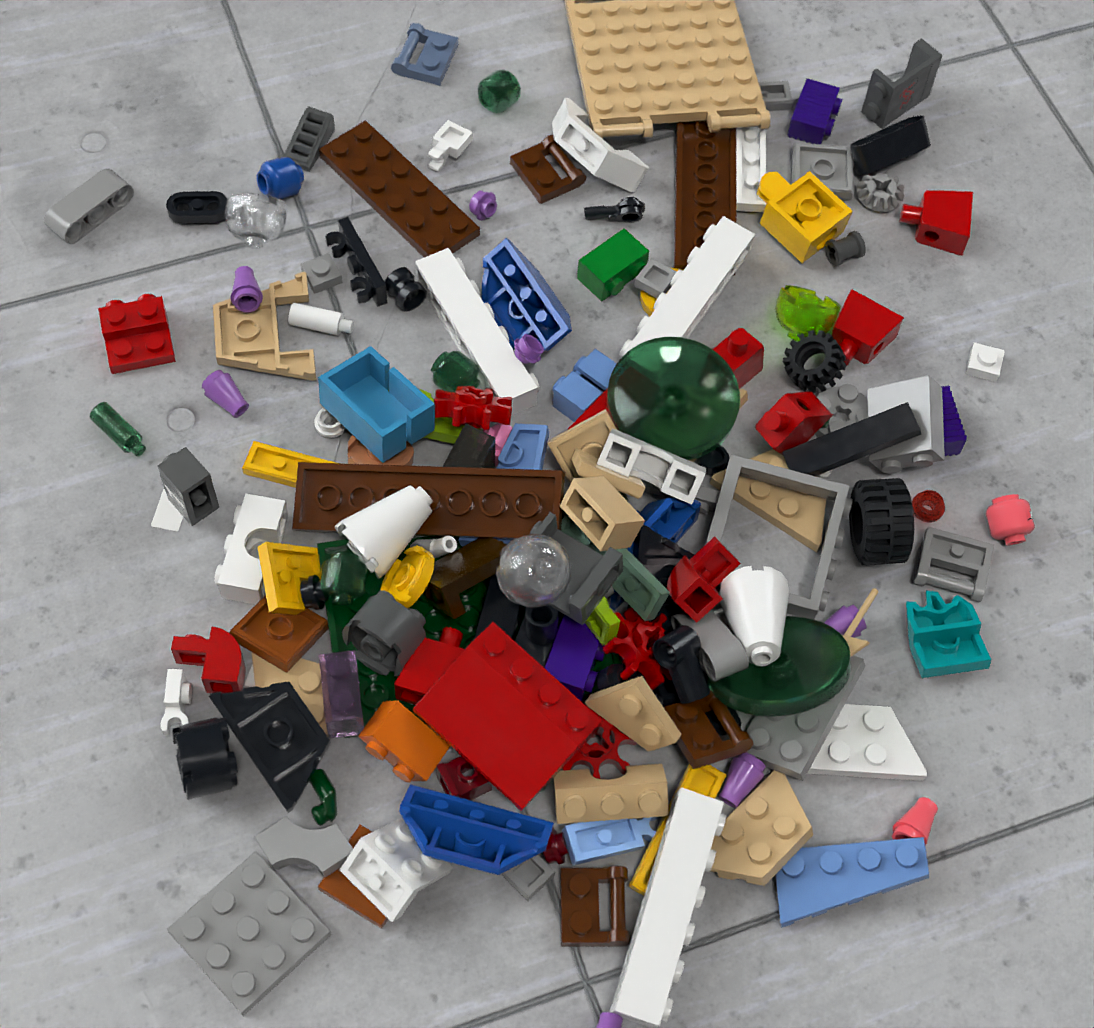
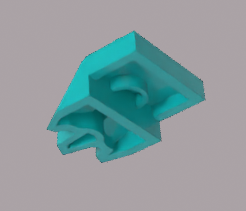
(945, 636)

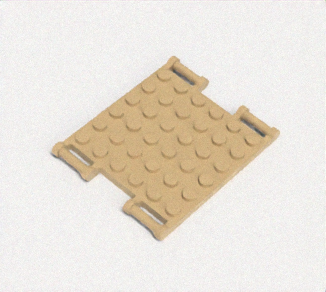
(664, 65)

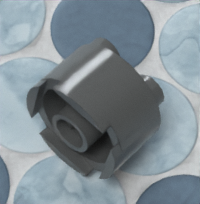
(385, 633)

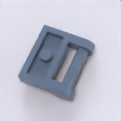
(434, 58)

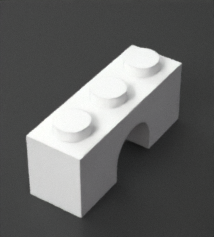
(661, 468)
(255, 522)

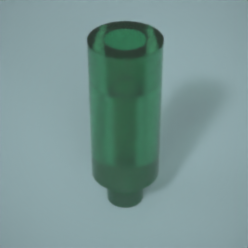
(117, 428)

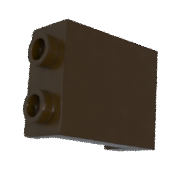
(461, 571)

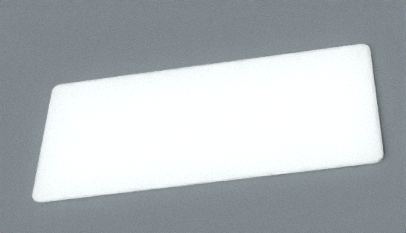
(166, 515)

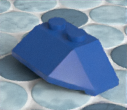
(522, 297)
(668, 518)
(472, 831)

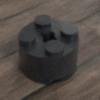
(205, 757)

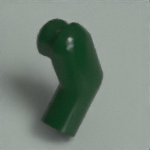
(327, 795)

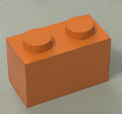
(403, 741)

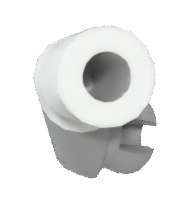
(437, 547)

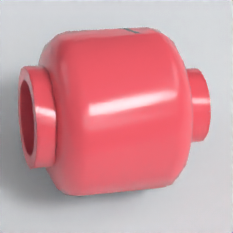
(1010, 519)

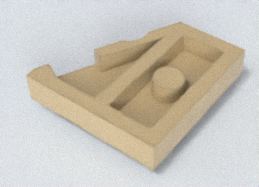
(636, 713)

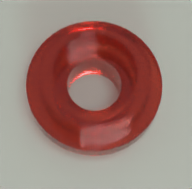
(931, 499)

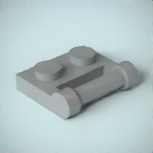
(955, 554)

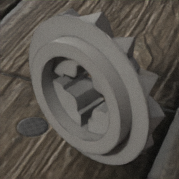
(881, 200)

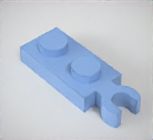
(606, 838)

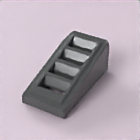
(314, 122)

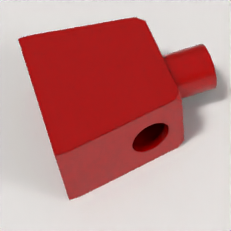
(941, 219)
(865, 328)
(742, 354)
(789, 423)
(428, 665)

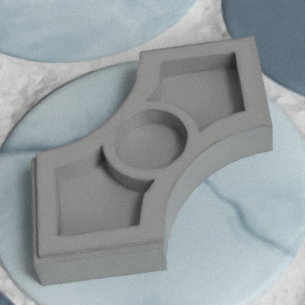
(290, 844)

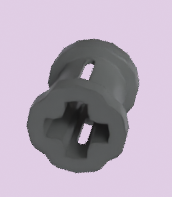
(845, 248)

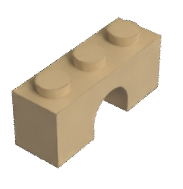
(588, 799)

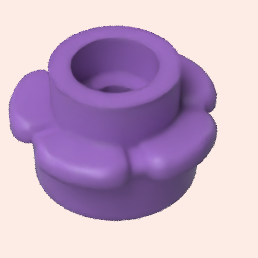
(483, 204)
(528, 349)

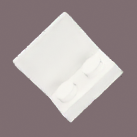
(392, 868)

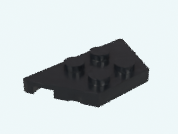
(659, 558)
(276, 735)

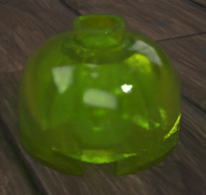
(802, 311)

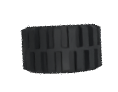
(881, 521)

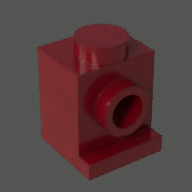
(458, 785)

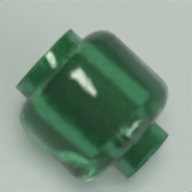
(499, 91)
(454, 370)
(343, 578)

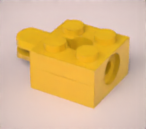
(805, 201)

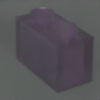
(341, 694)

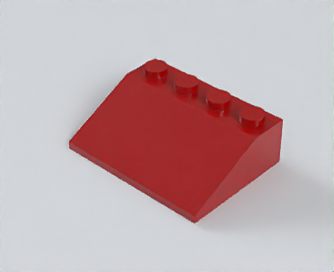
(507, 716)

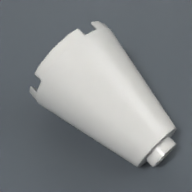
(386, 527)
(756, 611)

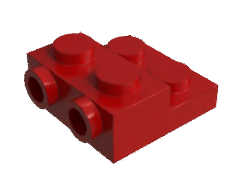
(136, 333)

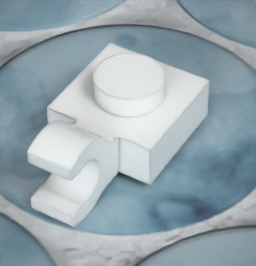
(449, 140)
(177, 694)

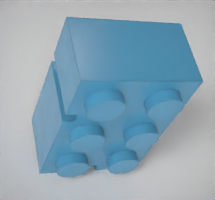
(377, 417)

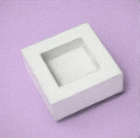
(985, 362)

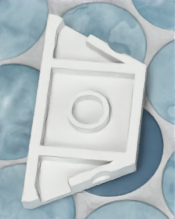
(869, 745)

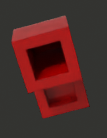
(695, 579)
(220, 656)

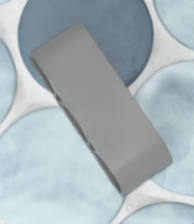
(88, 206)
(720, 649)

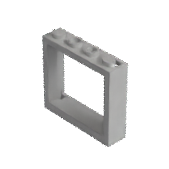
(800, 482)

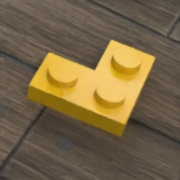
(283, 571)

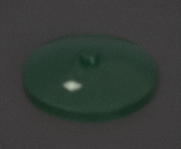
(674, 396)
(807, 674)

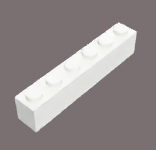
(697, 285)
(475, 330)
(667, 909)

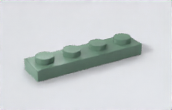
(634, 584)

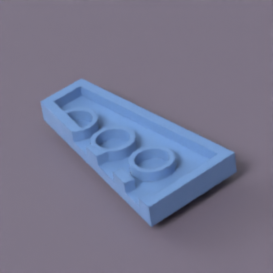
(522, 450)
(845, 874)

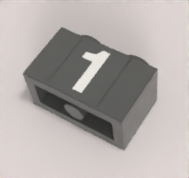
(188, 486)

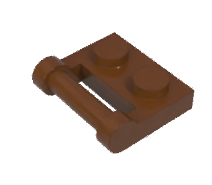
(541, 176)
(699, 738)
(581, 907)

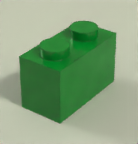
(612, 264)

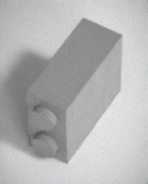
(926, 403)

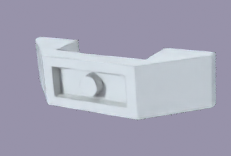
(595, 154)

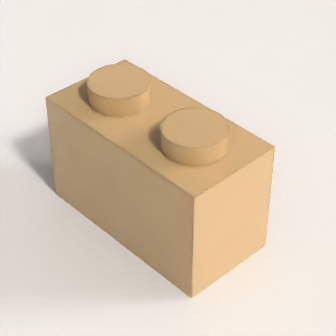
(602, 513)

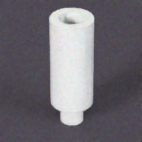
(319, 319)

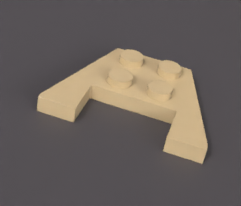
(253, 337)

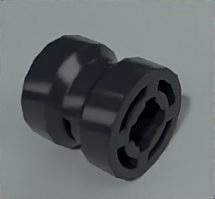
(403, 286)

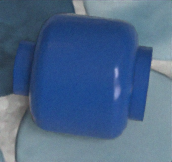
(280, 178)

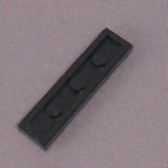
(853, 441)

